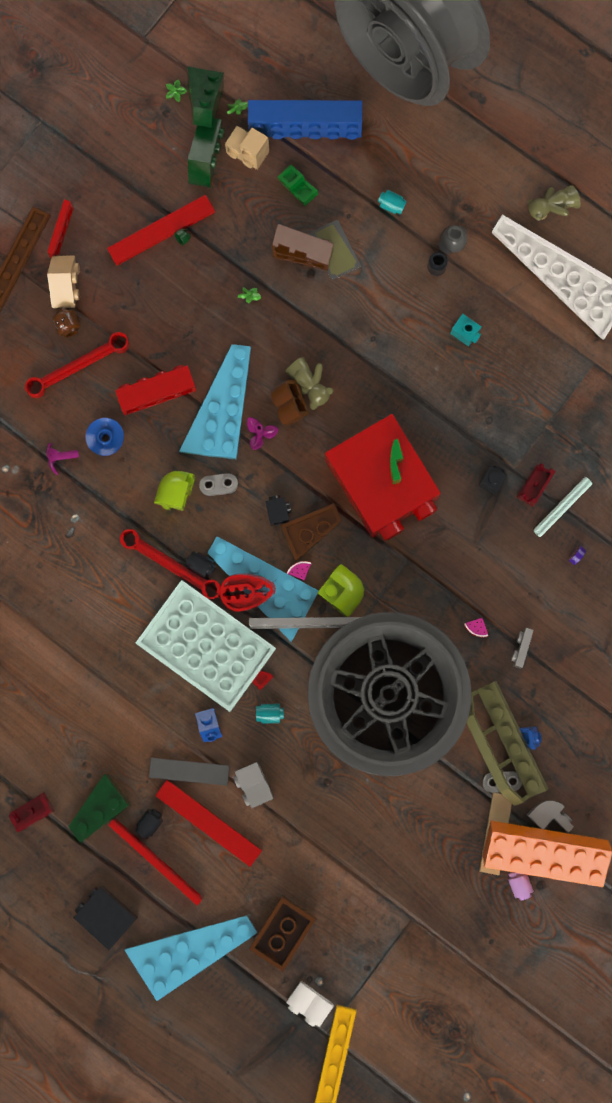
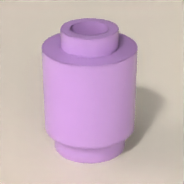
(520, 885)

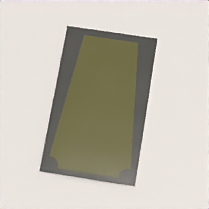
(343, 256)

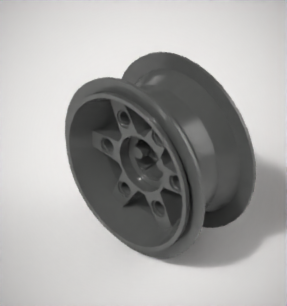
(414, 42)
(435, 650)

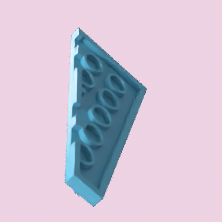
(220, 416)
(291, 597)
(179, 957)

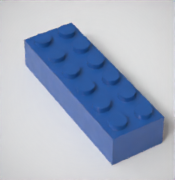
(306, 118)

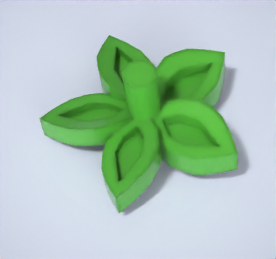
(175, 90)
(238, 106)
(250, 294)

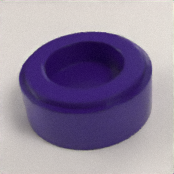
(577, 555)

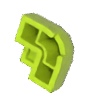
(174, 490)
(343, 590)

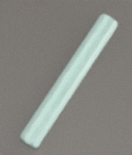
(562, 507)

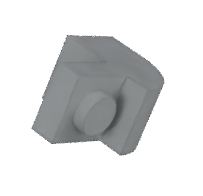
(547, 811)

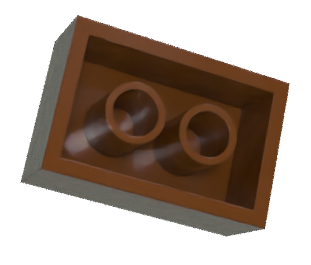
(282, 933)

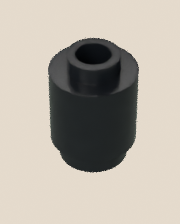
(441, 261)
(200, 564)
(149, 823)

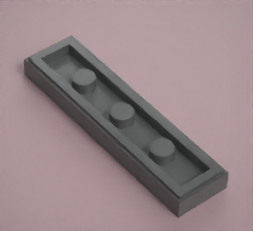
(189, 771)

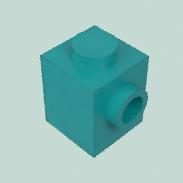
(466, 330)

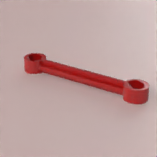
(77, 365)
(169, 563)

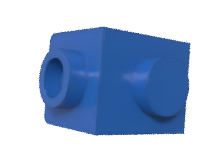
(208, 725)
(531, 736)

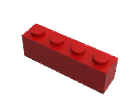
(155, 389)

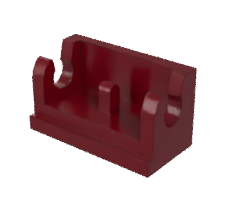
(535, 484)
(31, 812)

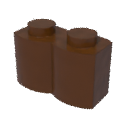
(289, 402)

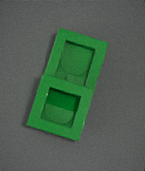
(297, 185)
(395, 457)

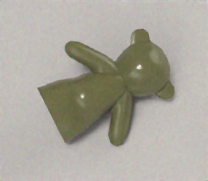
(554, 202)
(309, 382)

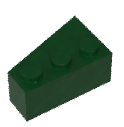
(204, 94)
(204, 153)
(99, 809)

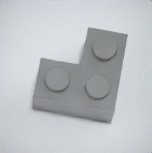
(254, 784)

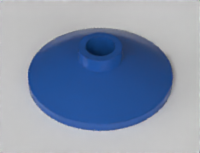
(98, 430)

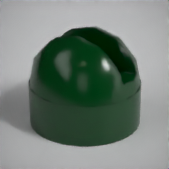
(182, 236)

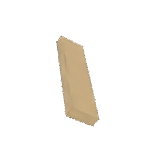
(499, 812)

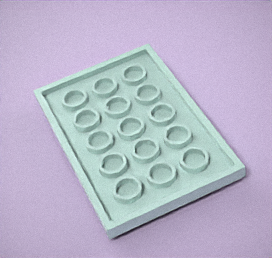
(205, 646)

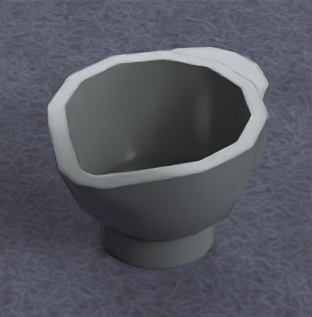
(453, 239)

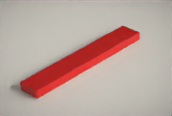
(160, 230)
(208, 823)
(157, 862)

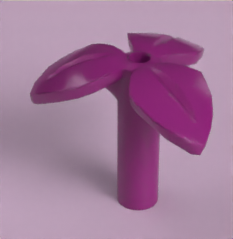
(255, 427)
(54, 455)

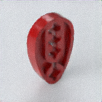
(242, 582)

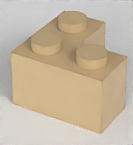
(248, 147)
(62, 280)

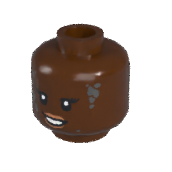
(66, 322)

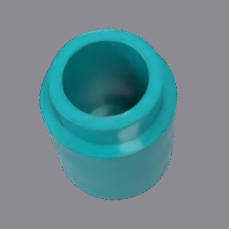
(392, 202)
(269, 713)

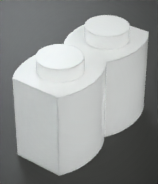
(310, 1004)

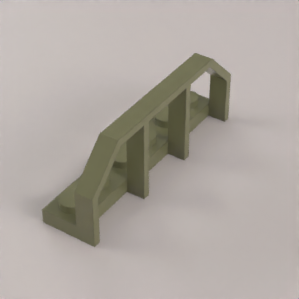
(513, 742)

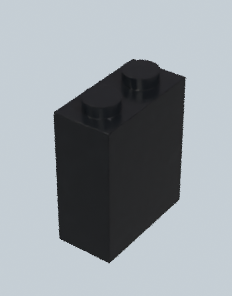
(104, 917)

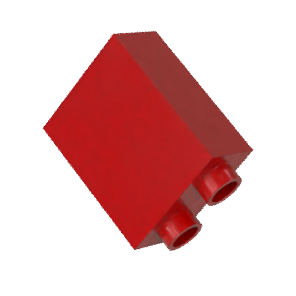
(365, 477)

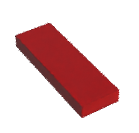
(60, 229)

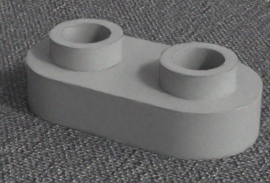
(218, 486)
(485, 781)

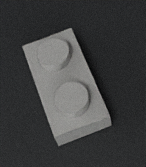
(524, 640)

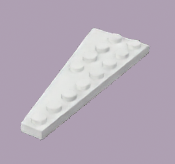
(572, 280)

